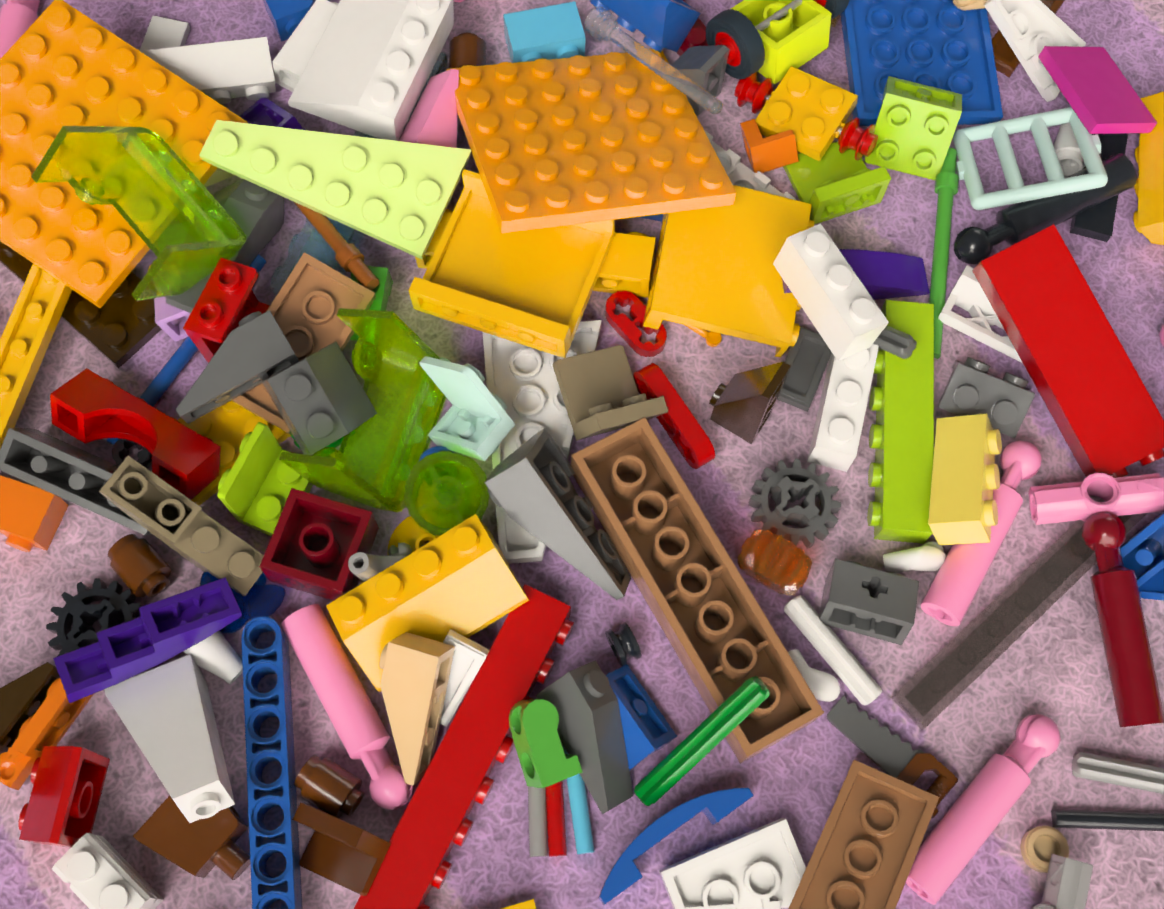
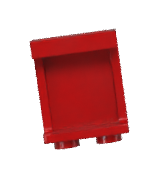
(222, 305)

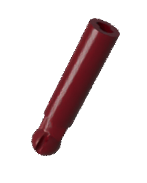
(1122, 625)

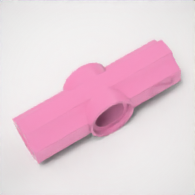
(1121, 497)

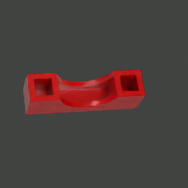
(98, 409)

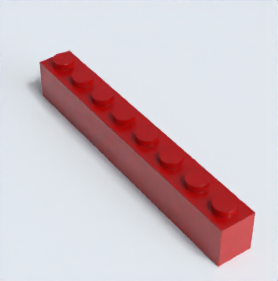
(467, 755)

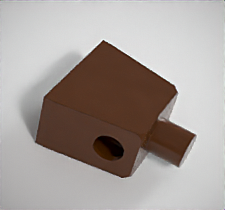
(196, 844)

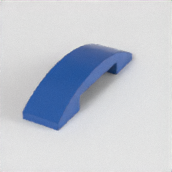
(715, 807)

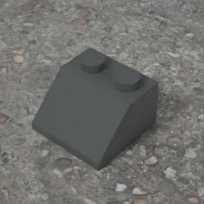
(320, 398)

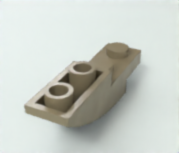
(183, 525)

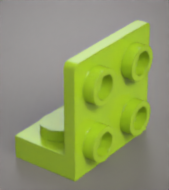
(915, 127)
(836, 183)
(259, 481)

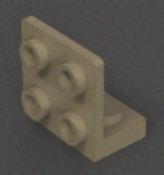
(602, 392)

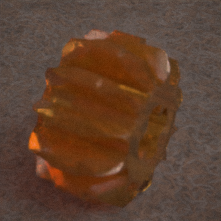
(774, 562)

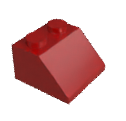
(63, 795)

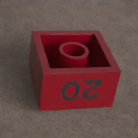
(315, 544)

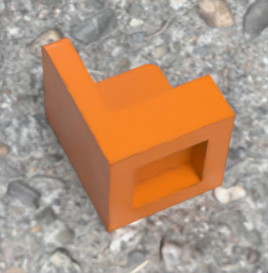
(768, 152)

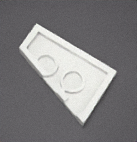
(1027, 29)
(742, 873)

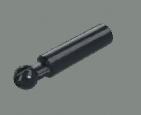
(1032, 216)

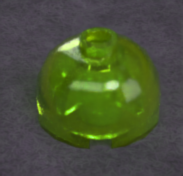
(445, 491)

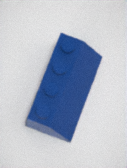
(661, 21)

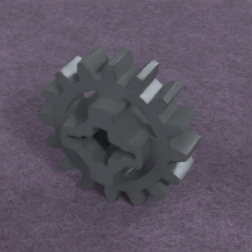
(784, 489)

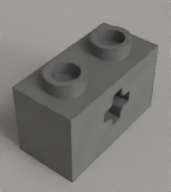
(869, 601)

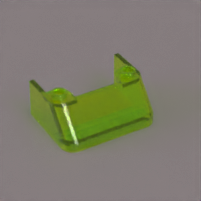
(153, 194)
(384, 449)

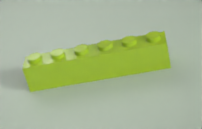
(903, 429)

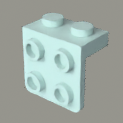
(477, 416)

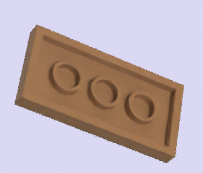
(308, 319)
(866, 843)

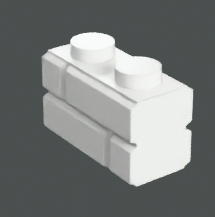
(104, 876)

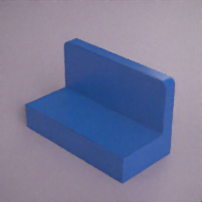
(642, 722)

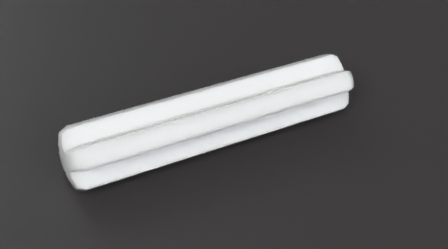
(832, 650)

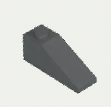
(240, 364)
(593, 731)

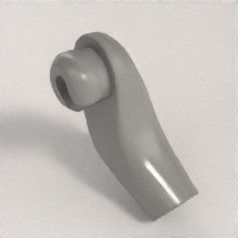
(369, 565)

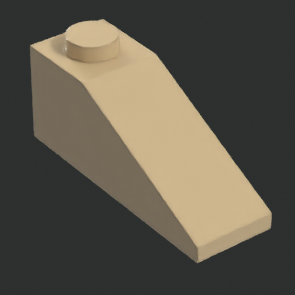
(414, 697)

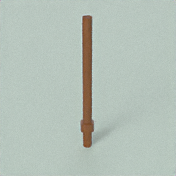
(346, 254)

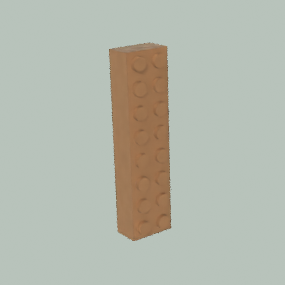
(692, 585)

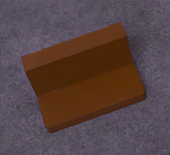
(341, 850)

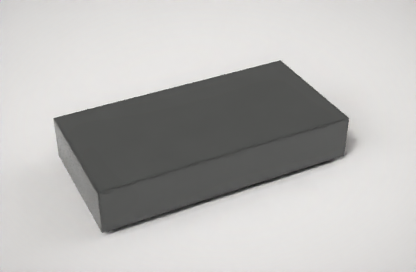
(807, 364)

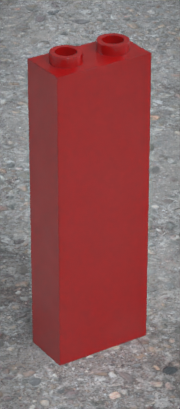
(1072, 354)

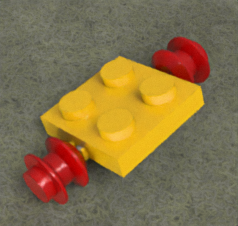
(810, 109)

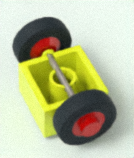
(773, 34)

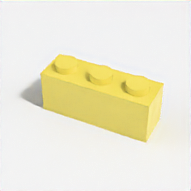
(964, 480)

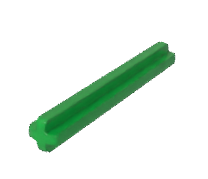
(702, 740)

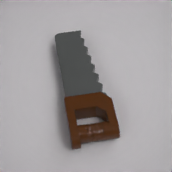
(888, 751)

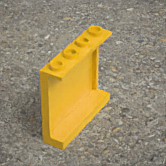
(720, 271)
(512, 283)

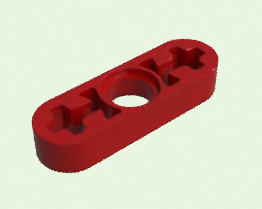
(679, 420)

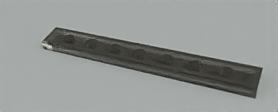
(999, 625)

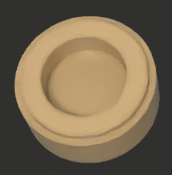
(1039, 845)

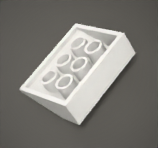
(374, 63)

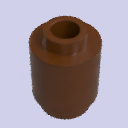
(467, 50)
(139, 566)
(329, 786)

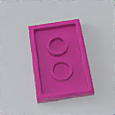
(1097, 90)

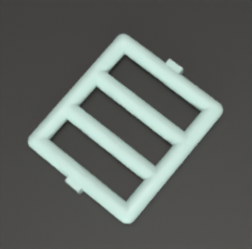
(1016, 193)

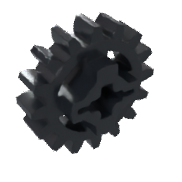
(110, 613)

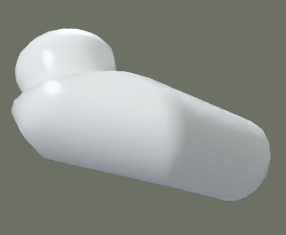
(822, 684)

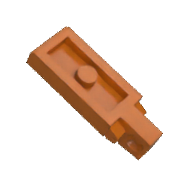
(40, 730)

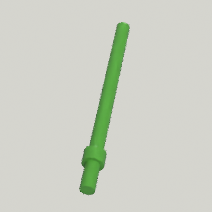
(946, 187)

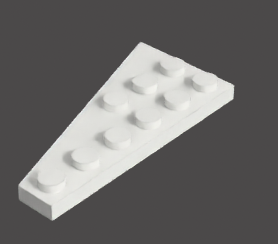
(534, 402)

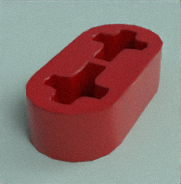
(629, 329)

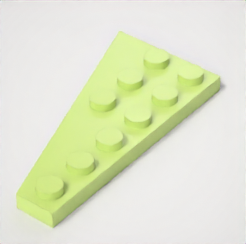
(363, 182)

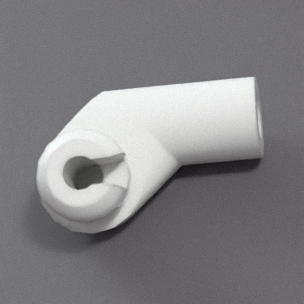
(923, 558)

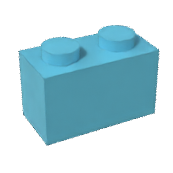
(544, 33)

